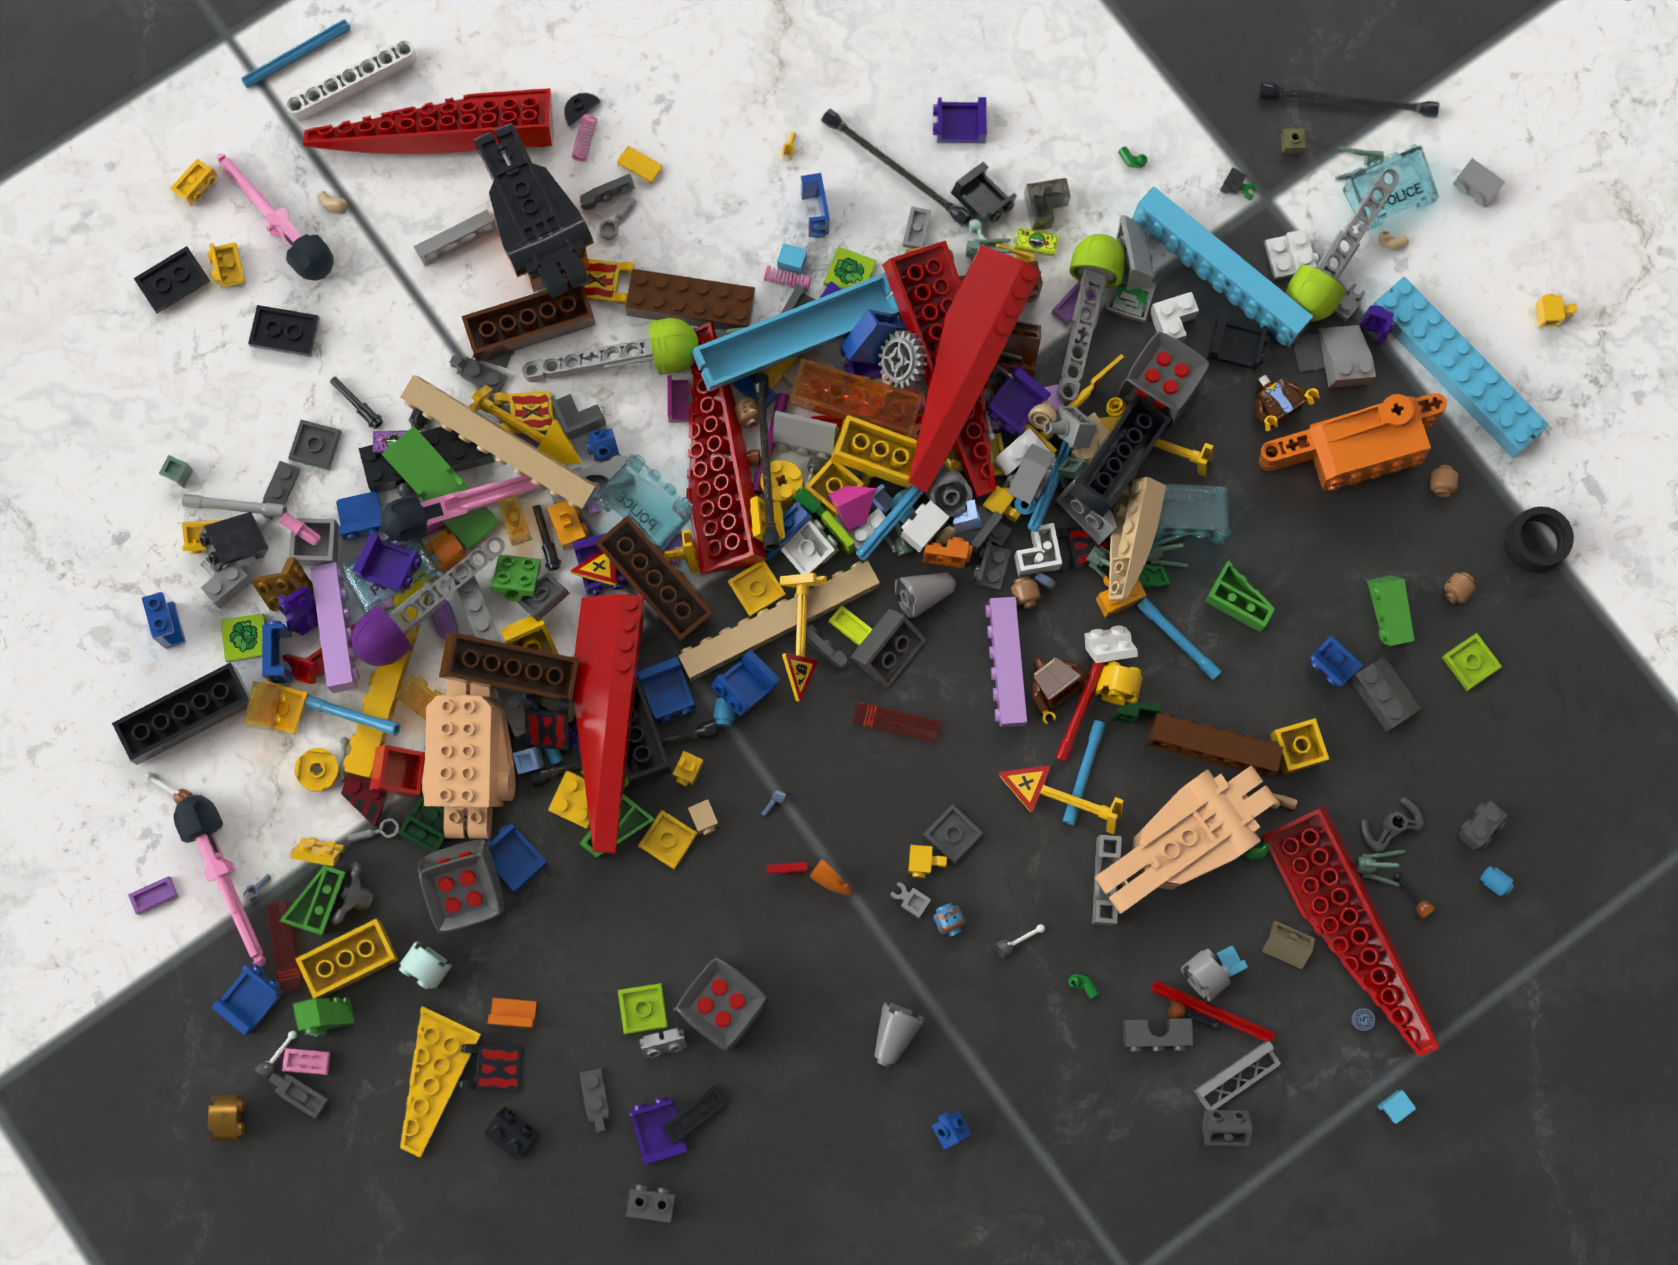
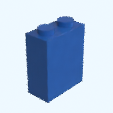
(869, 335)

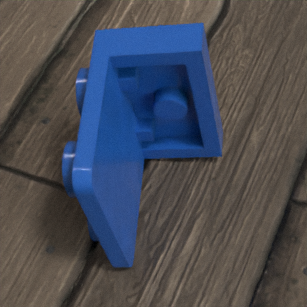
(359, 516)
(1335, 661)

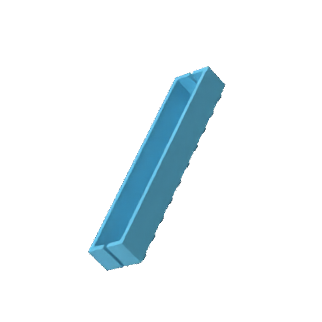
(1221, 267)
(791, 333)
(1461, 368)

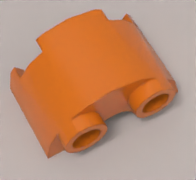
(446, 549)

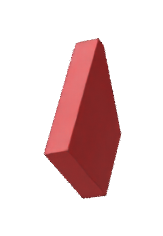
(302, 668)
(786, 869)

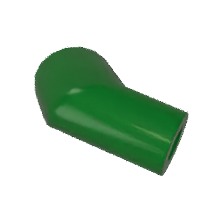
(1130, 160)
(1257, 854)
(1083, 982)

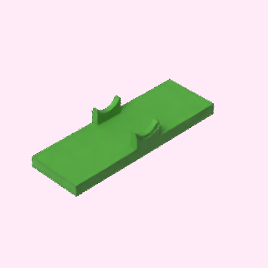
(433, 478)

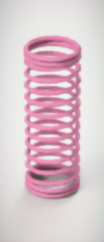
(574, 153)
(806, 283)

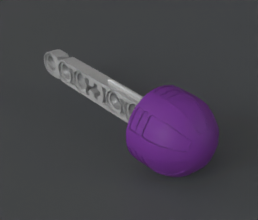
(382, 638)

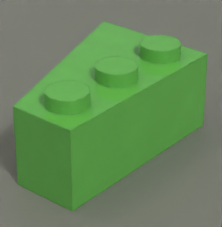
(1239, 599)
(1391, 609)
(631, 820)
(315, 902)
(320, 1015)

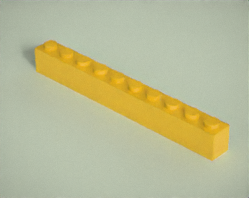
(381, 698)

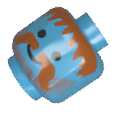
(949, 919)

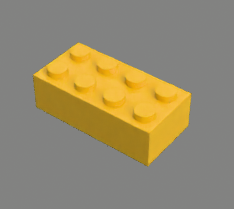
(875, 451)
(347, 959)

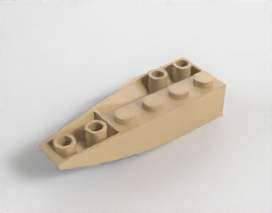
(1137, 521)

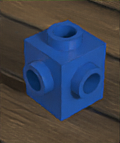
(602, 444)
(951, 1129)

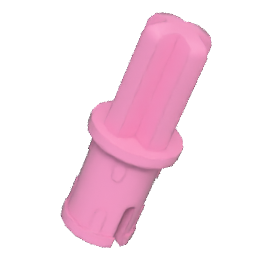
(300, 529)

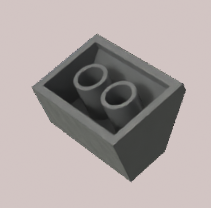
(888, 648)
(1385, 693)

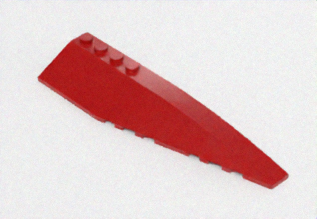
(923, 290)
(968, 351)
(720, 485)
(604, 702)

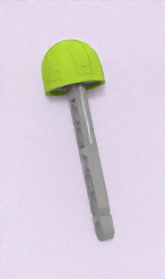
(1098, 264)
(1318, 288)
(668, 344)

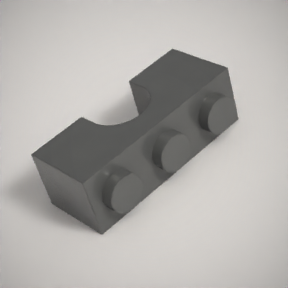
(1177, 1035)

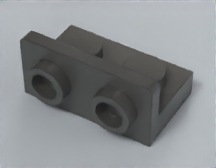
(992, 567)

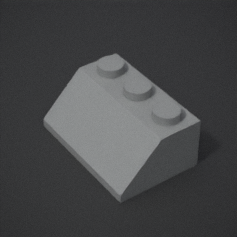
(1134, 241)
(804, 435)

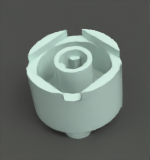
(425, 965)

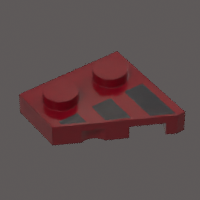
(366, 801)

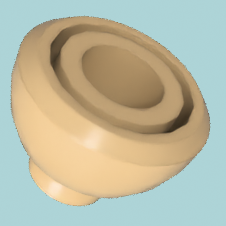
(1040, 414)

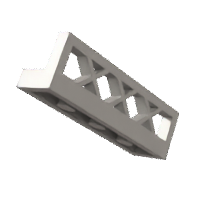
(455, 237)
(1236, 1068)

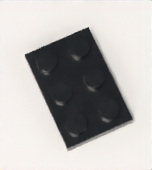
(171, 279)
(284, 330)

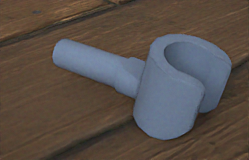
(778, 797)
(255, 888)

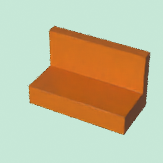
(512, 1013)

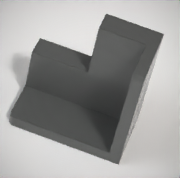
(575, 422)

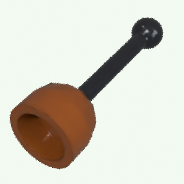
(1423, 907)
(1178, 1011)

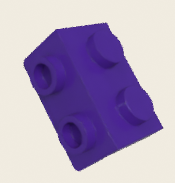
(1378, 321)
(299, 611)

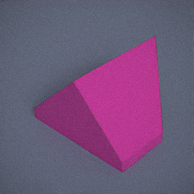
(853, 505)

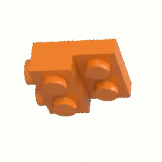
(954, 554)

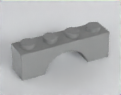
(597, 471)
(1107, 853)

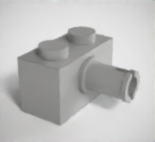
(1072, 427)
(224, 583)

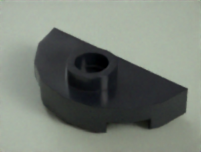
(578, 106)

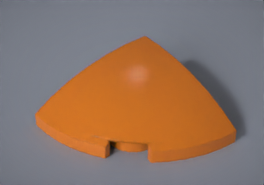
(830, 879)

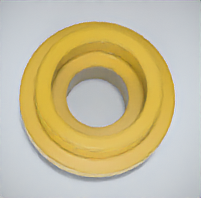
(1115, 406)

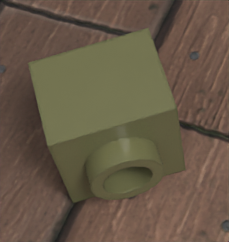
(1292, 146)

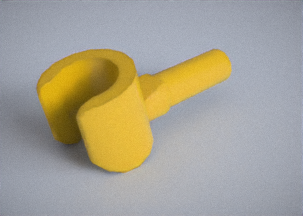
(789, 148)

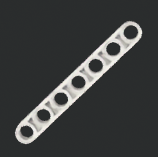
(346, 89)

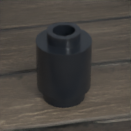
(418, 420)

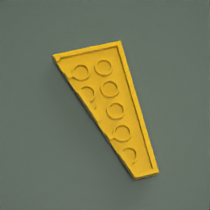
(434, 1076)

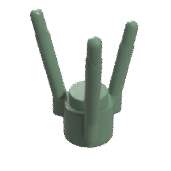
(1369, 157)
(973, 246)
(900, 546)
(1157, 552)
(1098, 557)
(1366, 865)

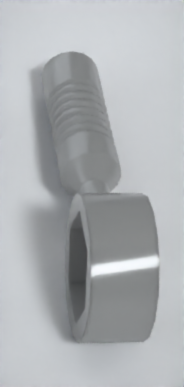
(619, 216)
(370, 833)

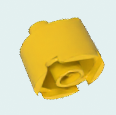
(782, 473)
(1119, 684)

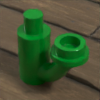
(809, 501)

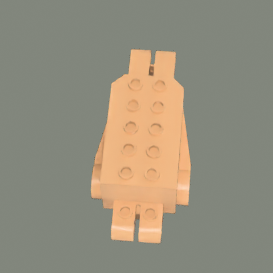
(467, 759)
(1190, 836)

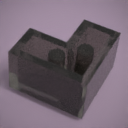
(1042, 197)

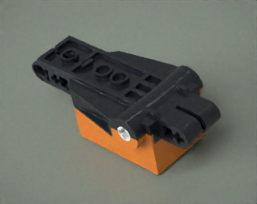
(534, 217)

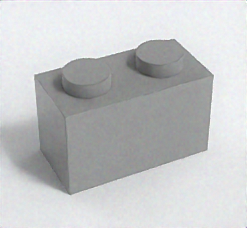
(1478, 182)

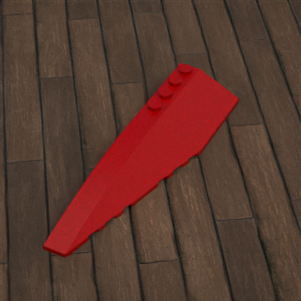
(443, 126)
(1345, 917)

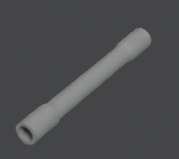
(268, 509)

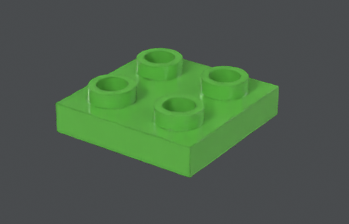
(515, 576)

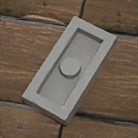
(916, 227)

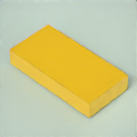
(639, 164)

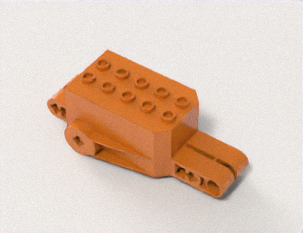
(1361, 442)

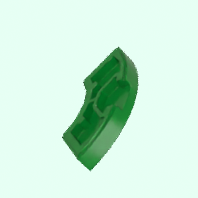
(1153, 577)

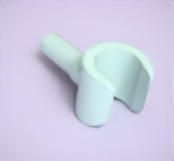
(975, 225)

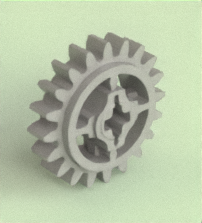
(902, 359)

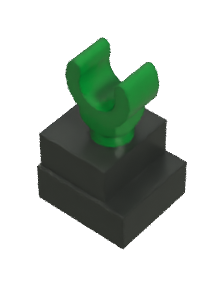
(1234, 182)

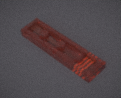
(897, 722)
(283, 947)

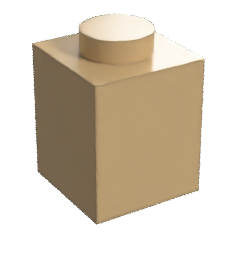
(703, 817)

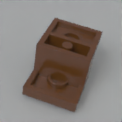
(1022, 342)

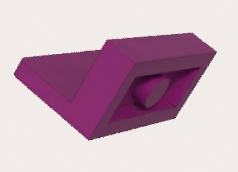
(677, 400)

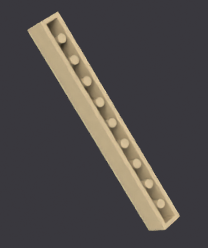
(498, 441)
(776, 622)

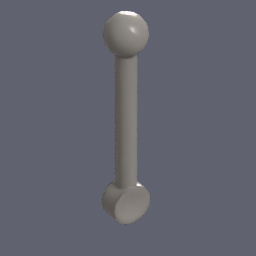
(344, 741)

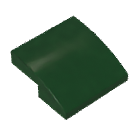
(1130, 712)
(425, 826)

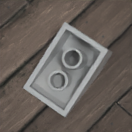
(1346, 356)
(1096, 526)

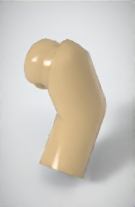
(332, 205)
(1392, 243)
(945, 534)
(1284, 801)

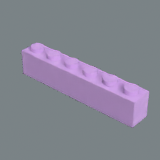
(334, 628)
(1007, 662)

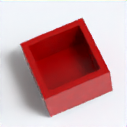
(397, 771)

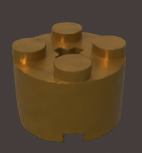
(225, 1118)

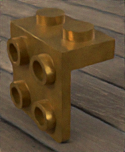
(284, 583)

